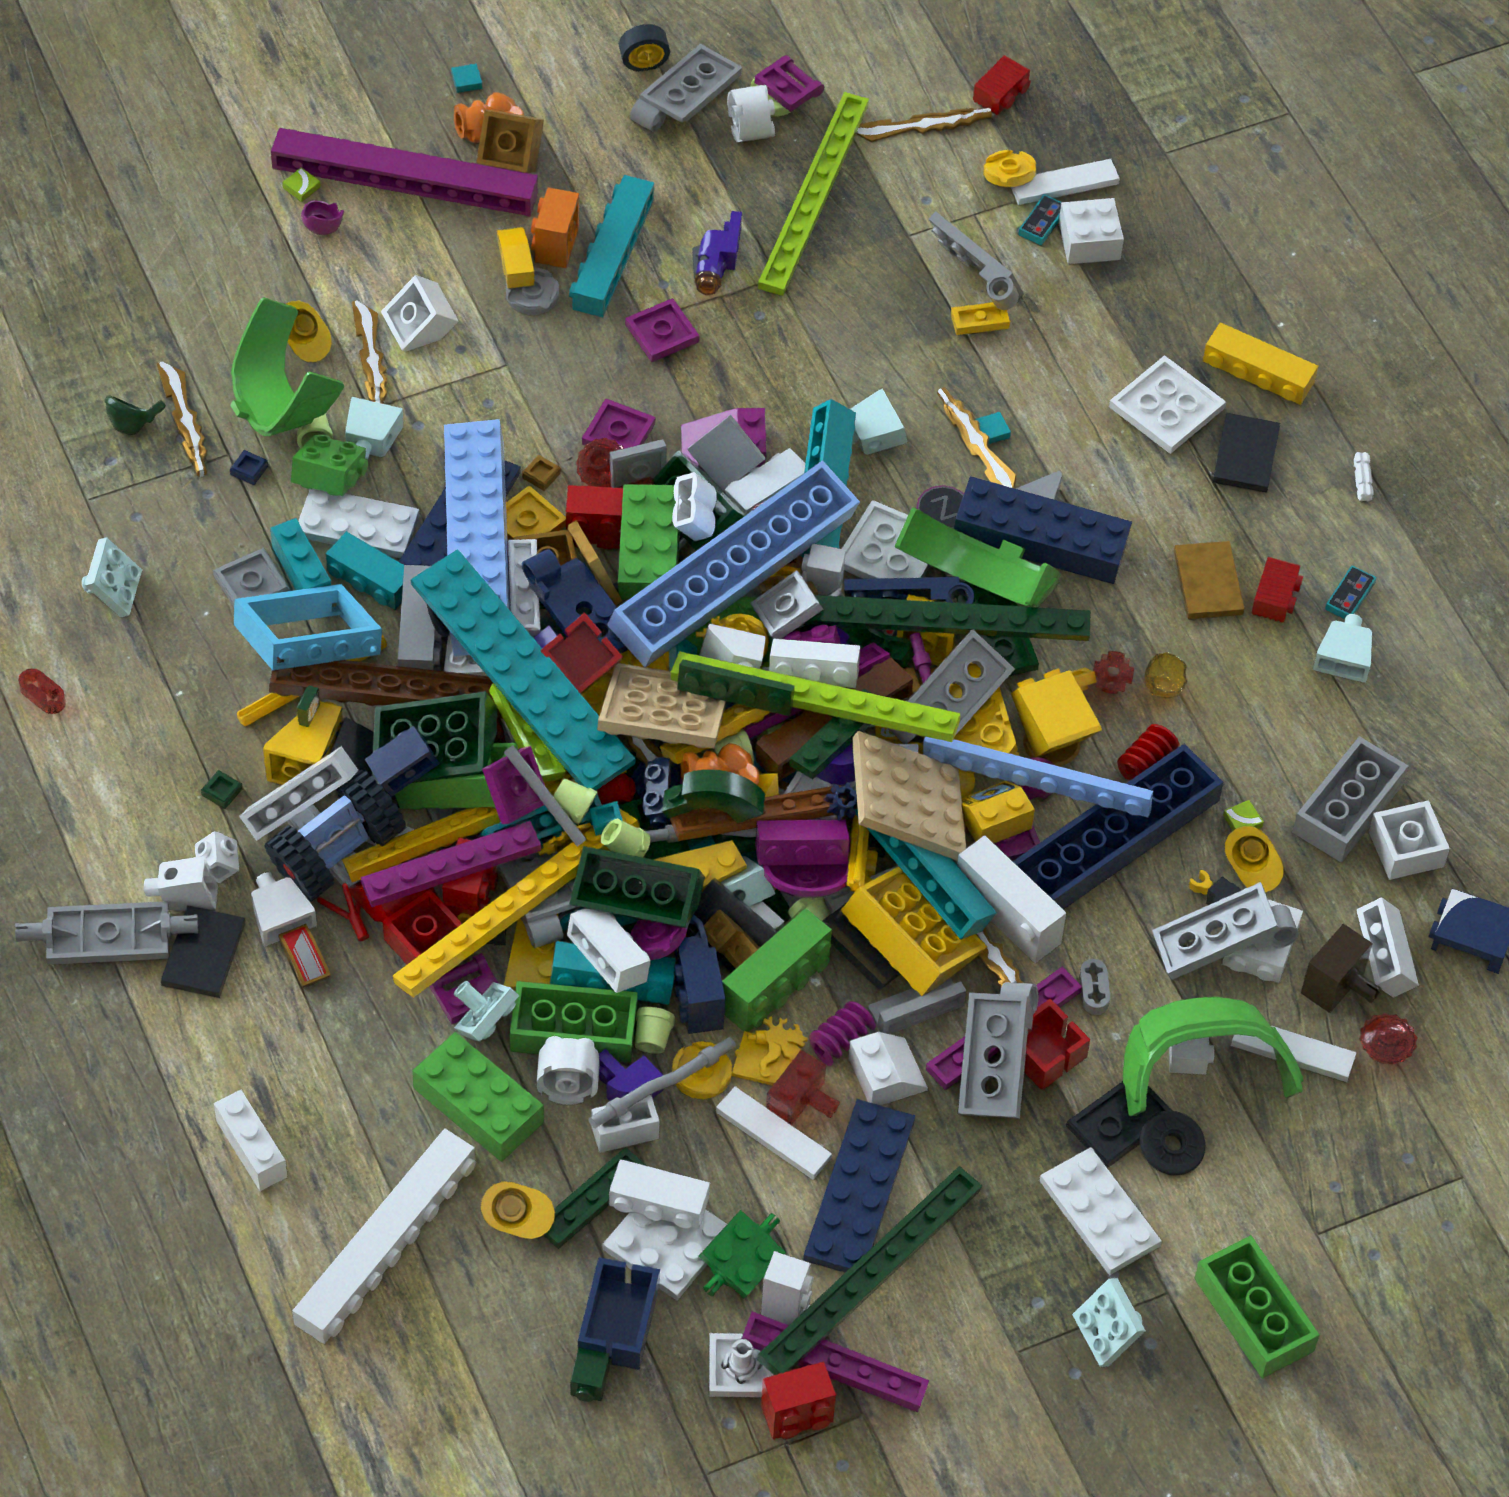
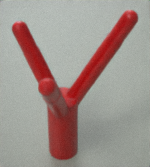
(354, 915)

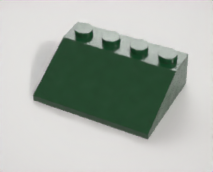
(455, 728)

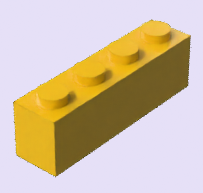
(1260, 363)

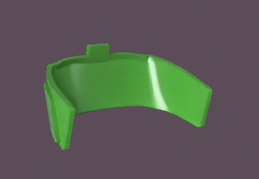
(261, 380)
(975, 562)
(1196, 1020)

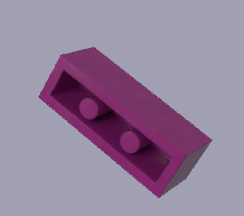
(802, 842)

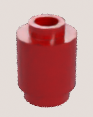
(618, 789)

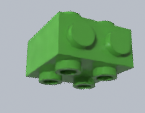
(329, 465)

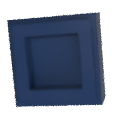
(249, 467)

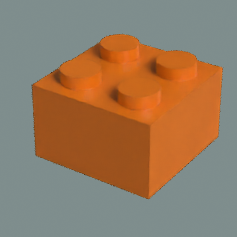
(555, 227)

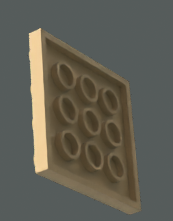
(648, 706)
(908, 795)

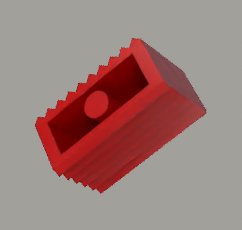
(1001, 85)
(1276, 589)

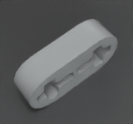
(1101, 986)

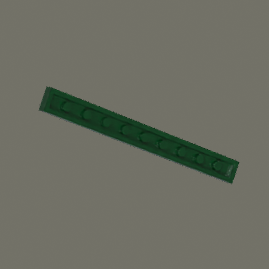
(952, 618)
(869, 1272)

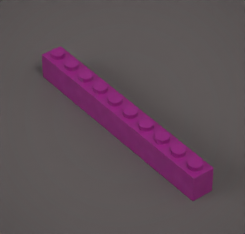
(405, 171)

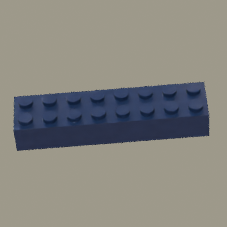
(1109, 839)

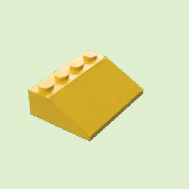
(909, 931)

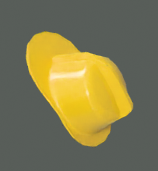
(309, 335)
(1254, 857)
(517, 1210)

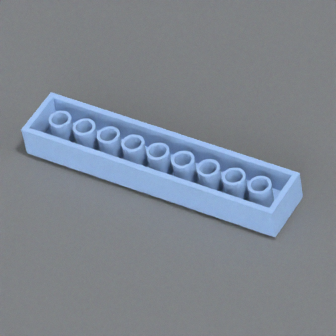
(477, 503)
(733, 563)

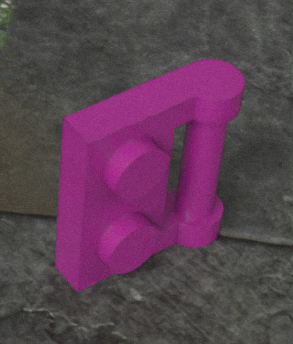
(784, 87)
(452, 1005)

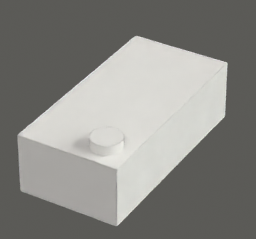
(1022, 907)

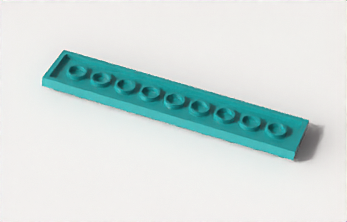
(522, 671)

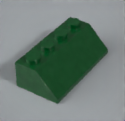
(725, 510)
(637, 887)

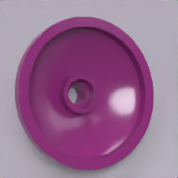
(807, 880)

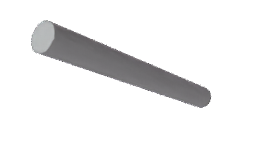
(544, 795)

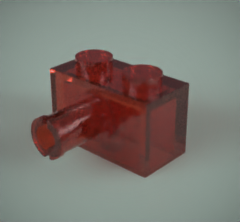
(800, 1087)

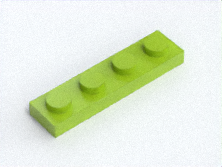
(524, 736)

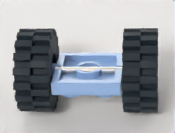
(334, 833)

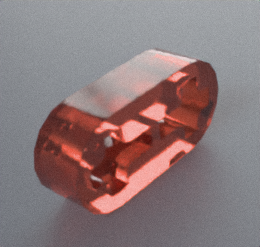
(38, 694)

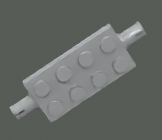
(107, 932)

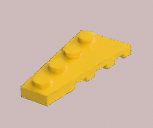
(714, 861)
(526, 962)

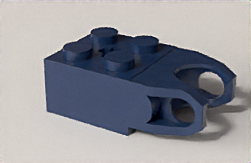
(699, 983)

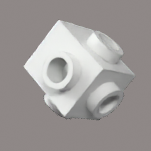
(220, 854)

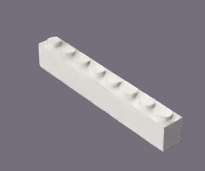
(384, 1237)

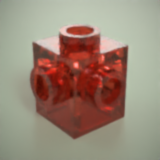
(1113, 682)

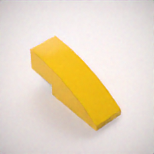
(516, 257)

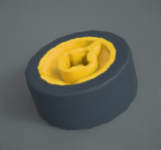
(644, 47)

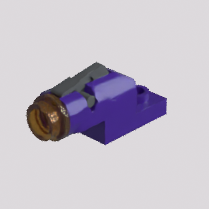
(715, 254)

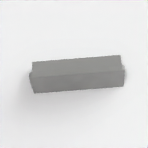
(911, 1008)

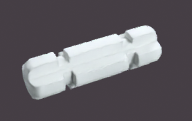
(1363, 476)

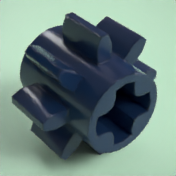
(836, 806)

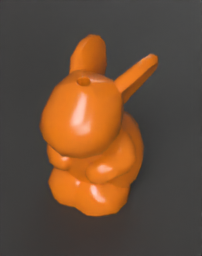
(469, 120)
(730, 759)

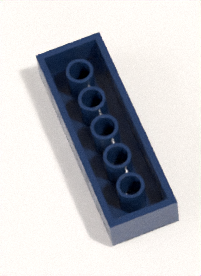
(1046, 528)

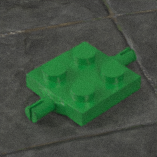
(740, 1254)

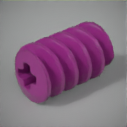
(840, 1030)

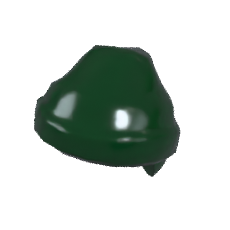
(130, 418)

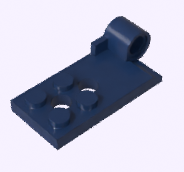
(933, 588)
(567, 589)

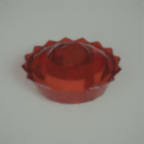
(594, 462)
(1388, 1038)

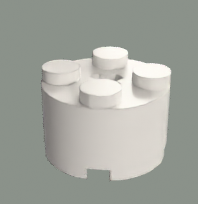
(751, 113)
(568, 1069)

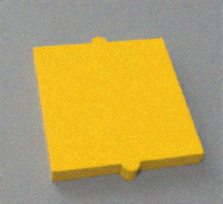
(748, 1062)

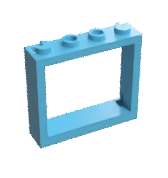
(257, 612)

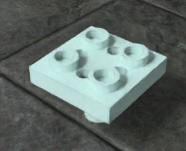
(108, 579)
(484, 1009)
(1114, 1318)

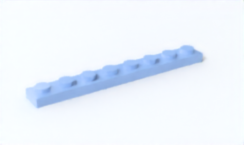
(1040, 775)

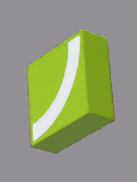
(301, 184)
(1243, 815)

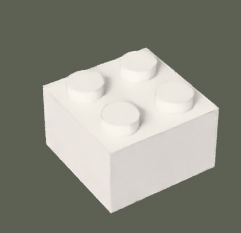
(1091, 231)
(1409, 840)

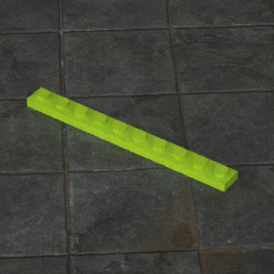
(813, 194)
(850, 703)

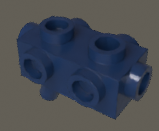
(658, 777)

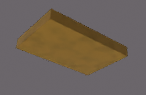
(594, 562)
(1208, 580)

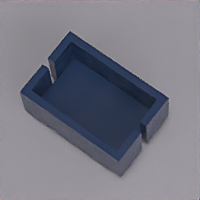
(620, 1312)

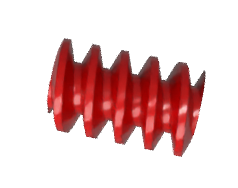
(1147, 750)

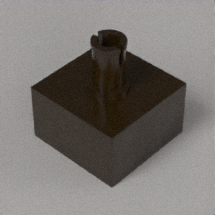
(1339, 969)

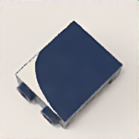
(1473, 927)

